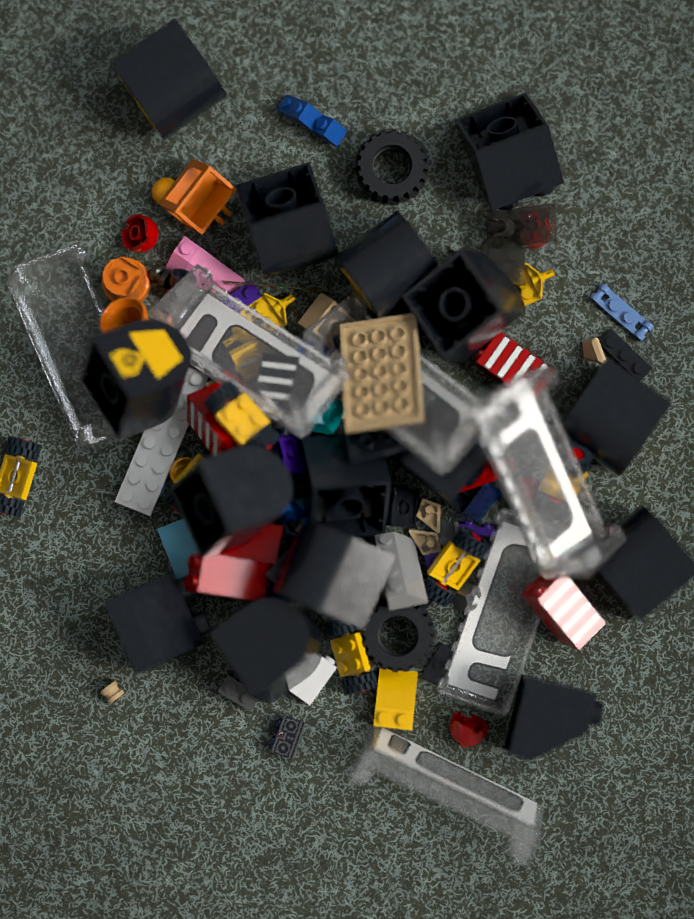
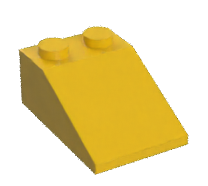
(395, 699)

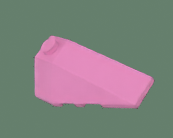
(189, 254)

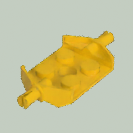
(534, 284)
(273, 308)

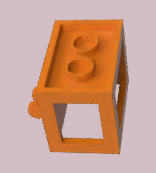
(198, 197)

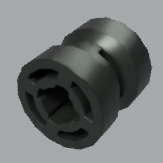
(160, 274)

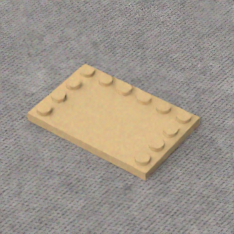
(382, 373)

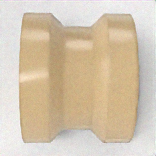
(112, 692)

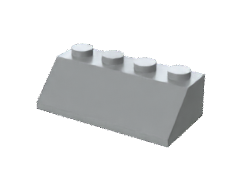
(404, 580)

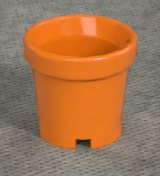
(125, 278)
(122, 312)

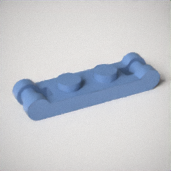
(621, 312)

